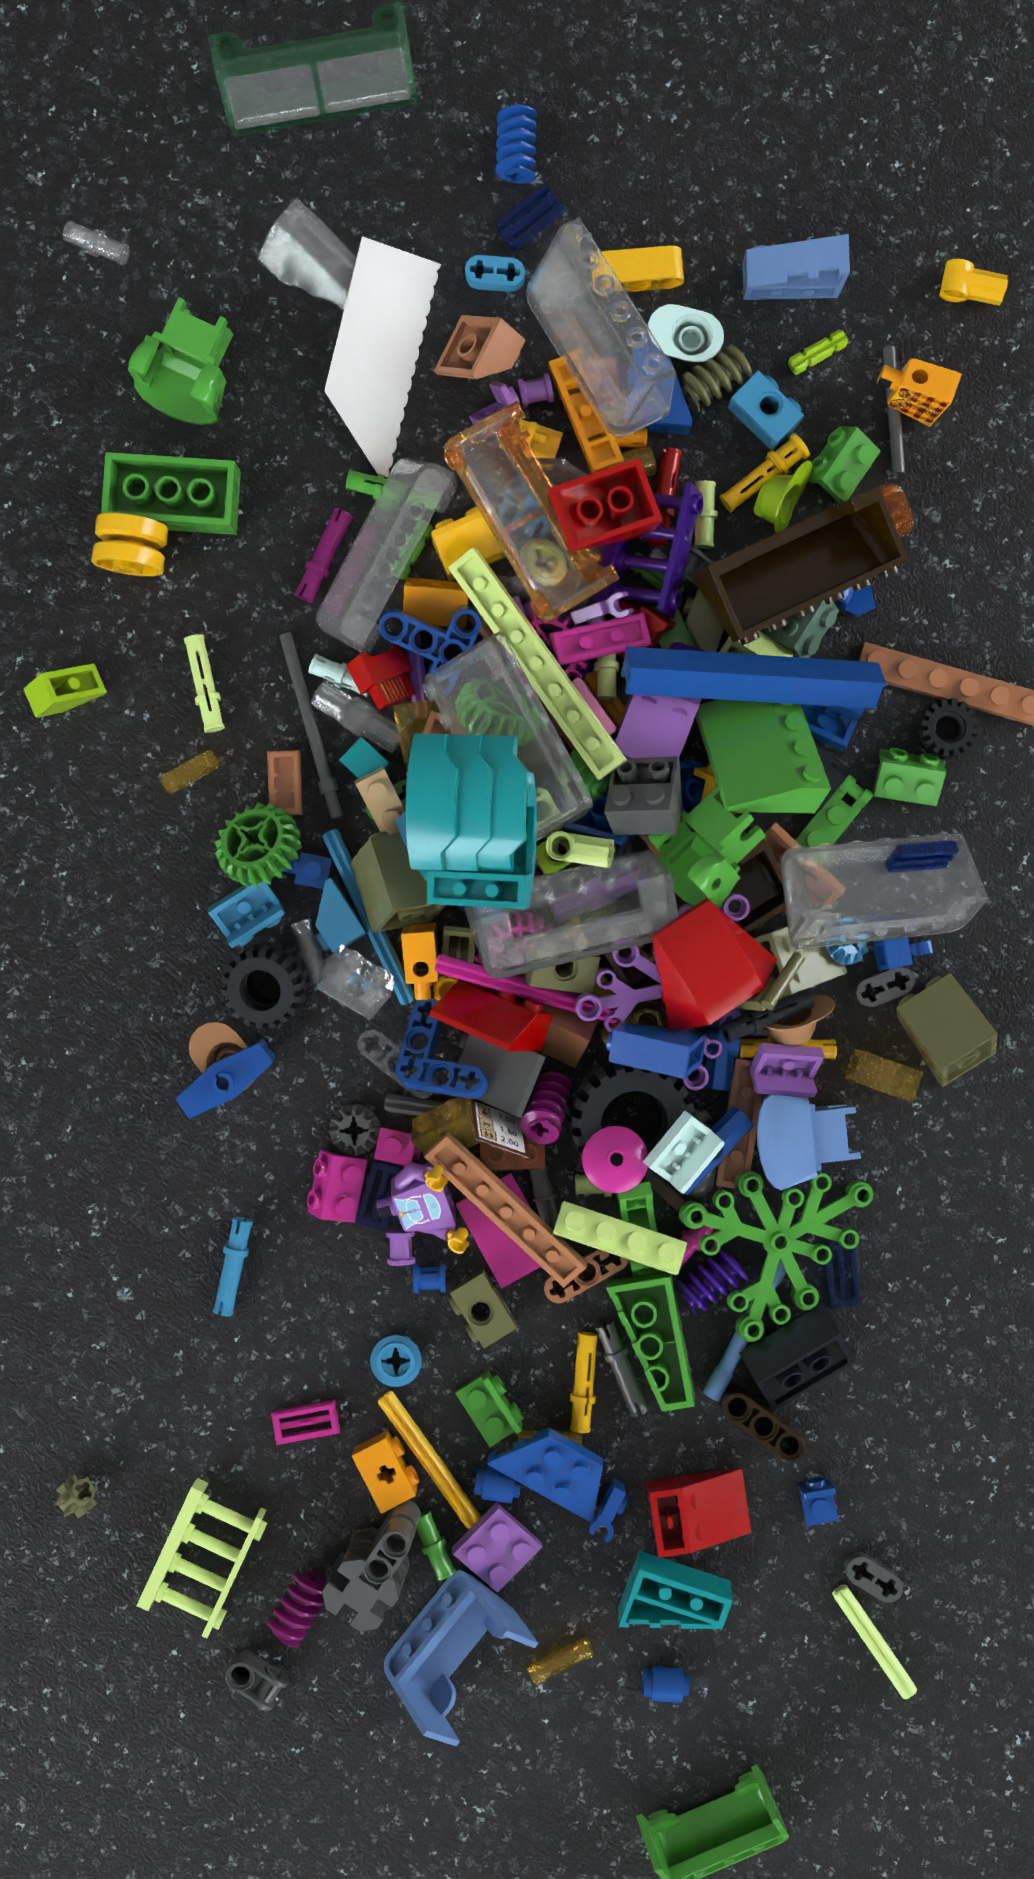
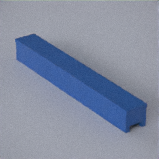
(752, 677)

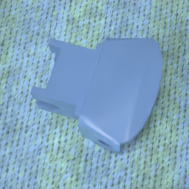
(800, 1137)

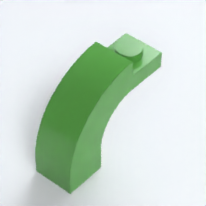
(637, 1209)

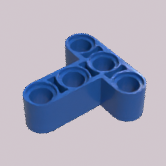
(441, 638)

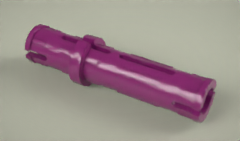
(318, 566)

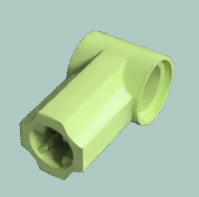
(582, 849)

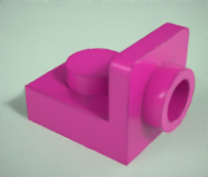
(396, 1147)

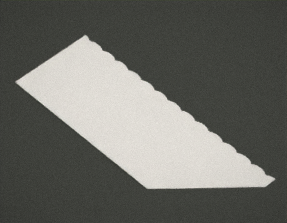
(380, 345)

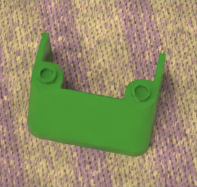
(715, 1832)

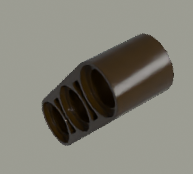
(769, 1436)

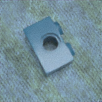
(768, 428)

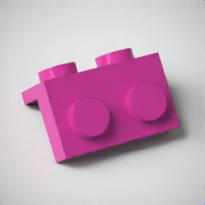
(336, 1186)

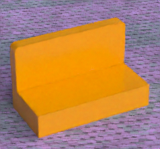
(434, 600)

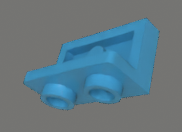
(246, 913)

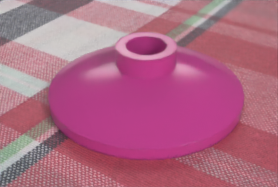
(597, 1159)

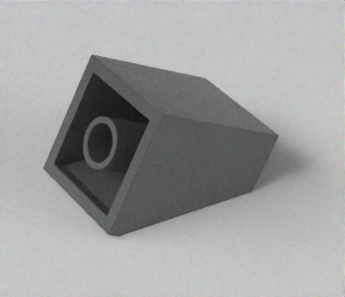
(508, 1073)

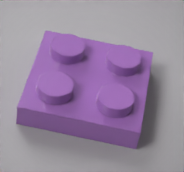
(496, 1547)

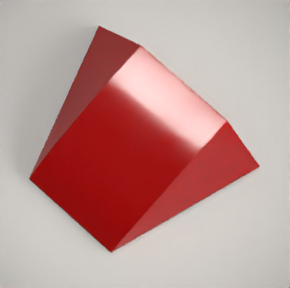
(707, 966)

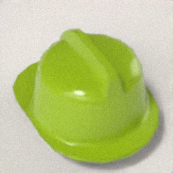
(780, 495)

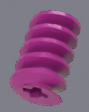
(547, 1107)
(298, 1609)

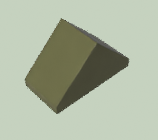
(459, 943)

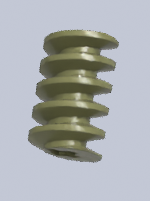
(714, 375)

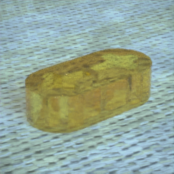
(190, 772)

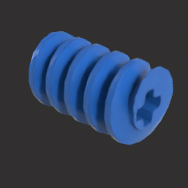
(515, 144)

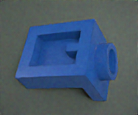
(818, 1501)

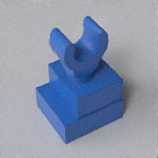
(898, 952)

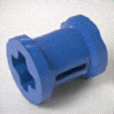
(429, 1278)

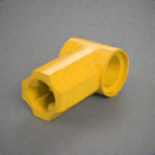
(965, 282)

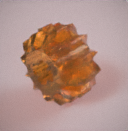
(898, 508)

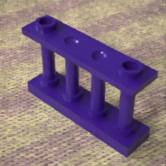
(618, 555)

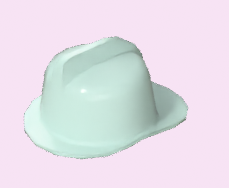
(686, 332)

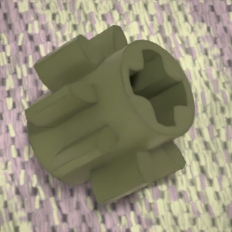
(76, 1496)

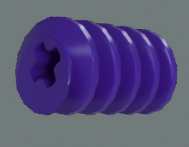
(710, 1281)

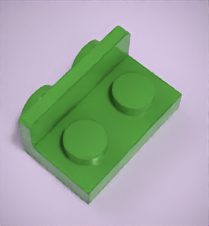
(489, 1408)

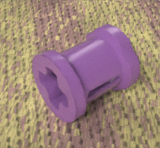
(535, 390)
(400, 1247)

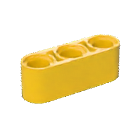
(647, 267)

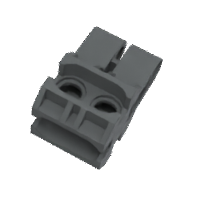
(373, 1568)

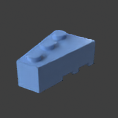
(797, 269)

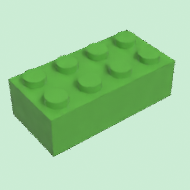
(174, 491)

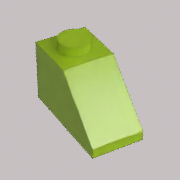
(64, 689)

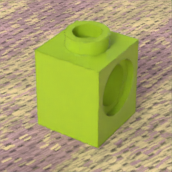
(545, 863)

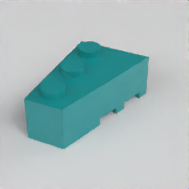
(673, 1595)

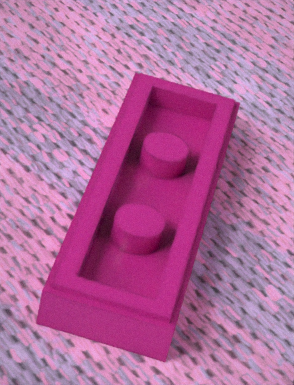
(599, 639)

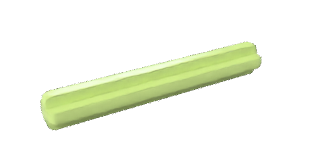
(874, 1641)

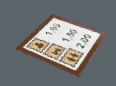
(498, 1128)

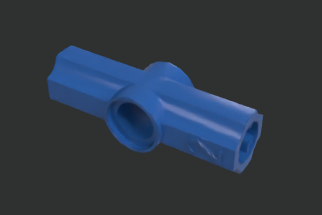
(721, 1067)
(731, 1130)

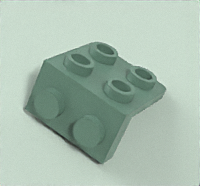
(805, 633)

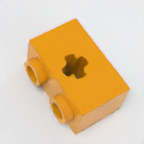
(385, 1489)

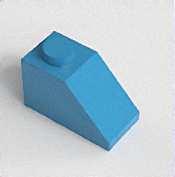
(337, 919)

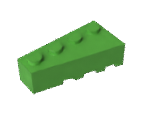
(654, 1324)

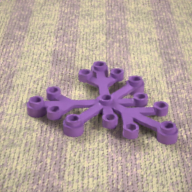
(626, 997)

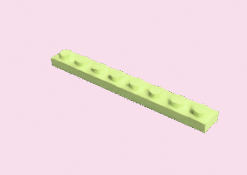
(538, 663)

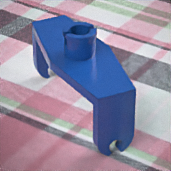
(225, 1079)

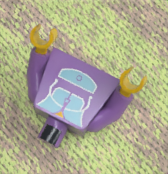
(424, 1204)

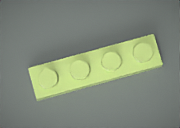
(620, 1238)

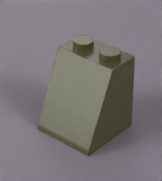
(389, 887)
(947, 1028)

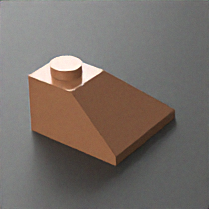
(480, 348)

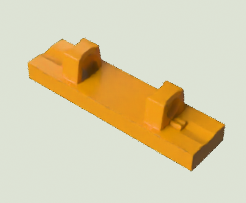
(601, 452)

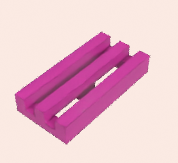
(305, 1409)

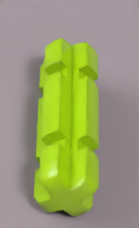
(818, 352)

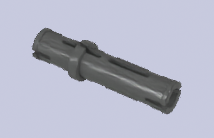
(616, 1354)

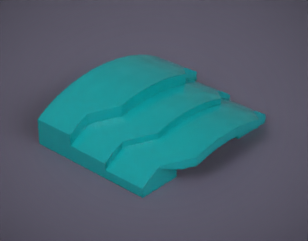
(465, 802)
(491, 888)

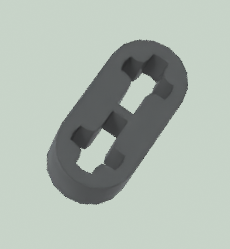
(886, 994)
(876, 1571)

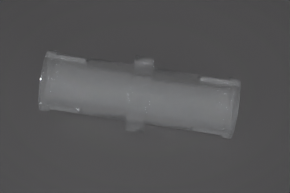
(96, 242)
(309, 948)

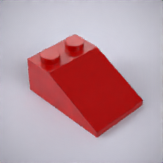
(605, 506)

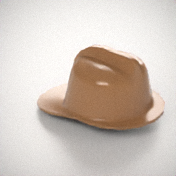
(800, 1027)
(212, 1043)

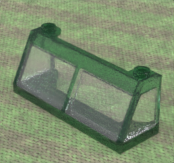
(316, 75)

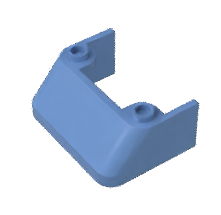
(438, 1644)

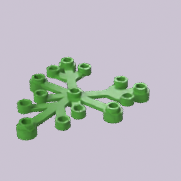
(811, 1222)

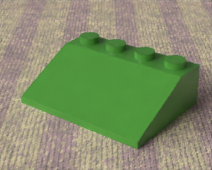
(762, 756)

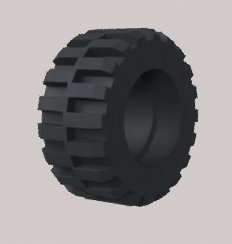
(613, 1080)

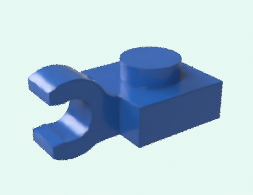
(311, 870)
(612, 1503)

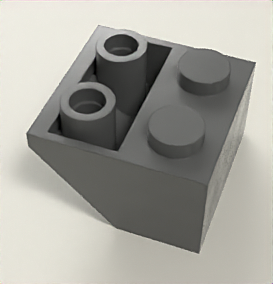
(645, 796)

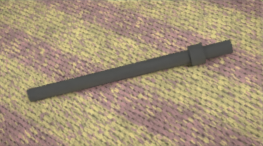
(328, 785)

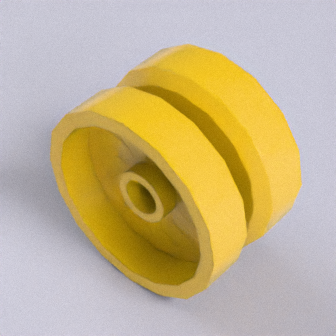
(129, 544)

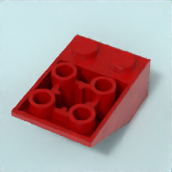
(698, 1511)

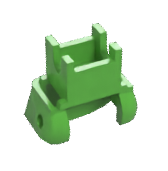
(184, 373)
(707, 859)

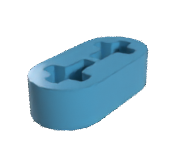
(495, 270)

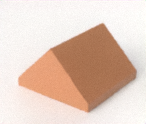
(567, 1035)

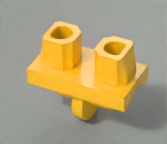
(542, 440)

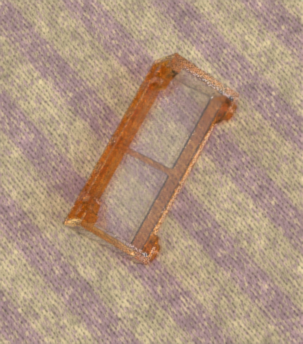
(517, 508)

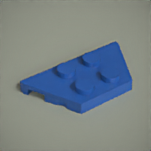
(554, 1469)

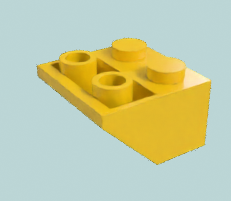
(456, 537)

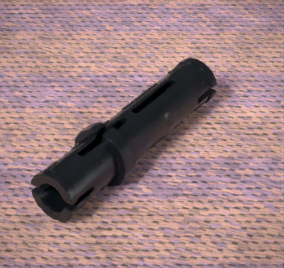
(735, 1029)

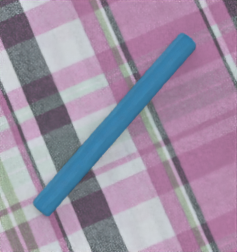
(379, 939)

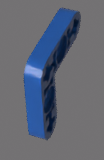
(427, 1066)

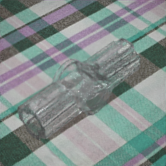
(357, 716)

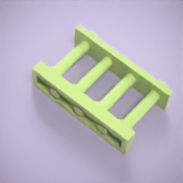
(171, 1560)

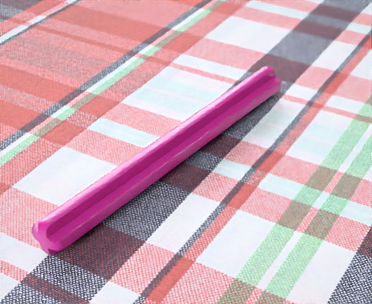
(513, 984)

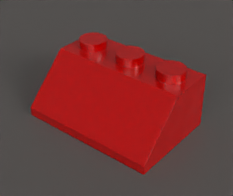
(494, 1016)

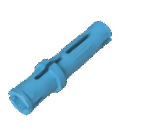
(235, 1253)

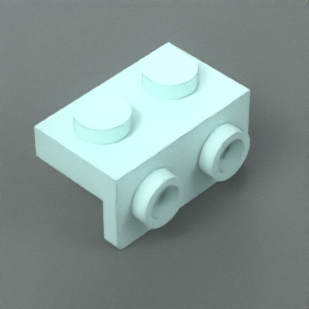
(684, 1152)

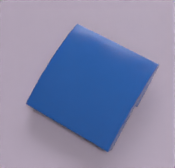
(832, 723)

